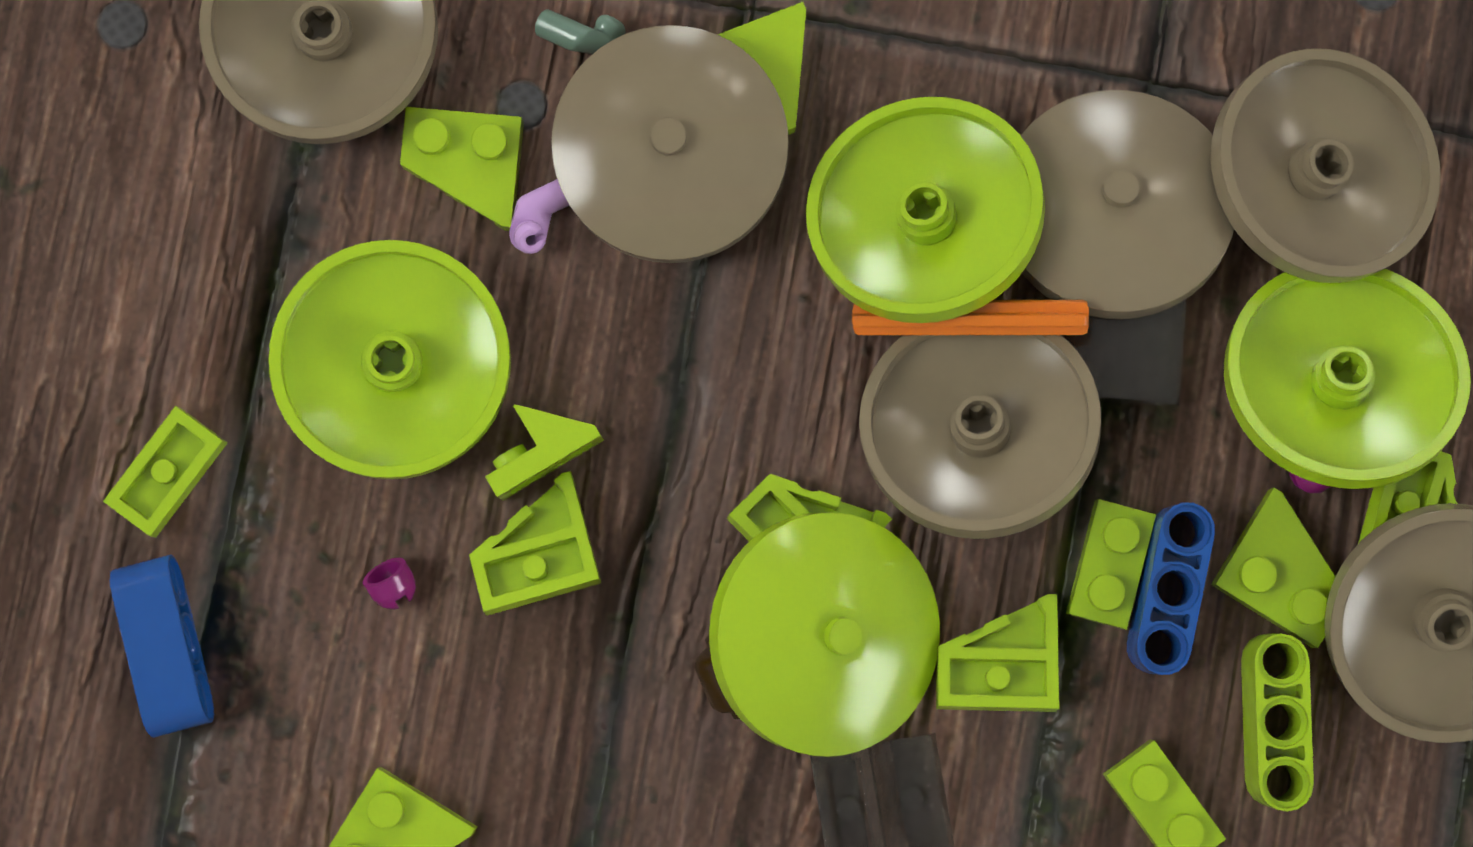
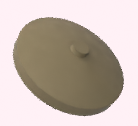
(319, 64)
(670, 143)
(1325, 166)
(1125, 204)
(980, 430)
(1406, 623)

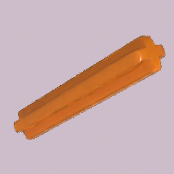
(994, 318)

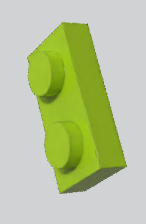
(165, 472)
(1111, 564)
(1162, 800)

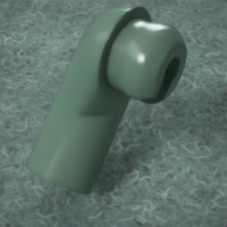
(575, 35)

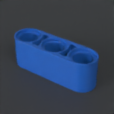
(1191, 567)
(161, 646)

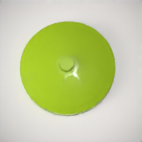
(925, 209)
(389, 359)
(1347, 378)
(824, 634)

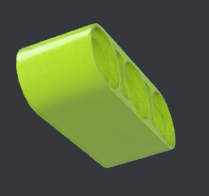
(1294, 746)

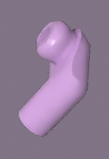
(533, 217)

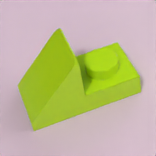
(557, 443)

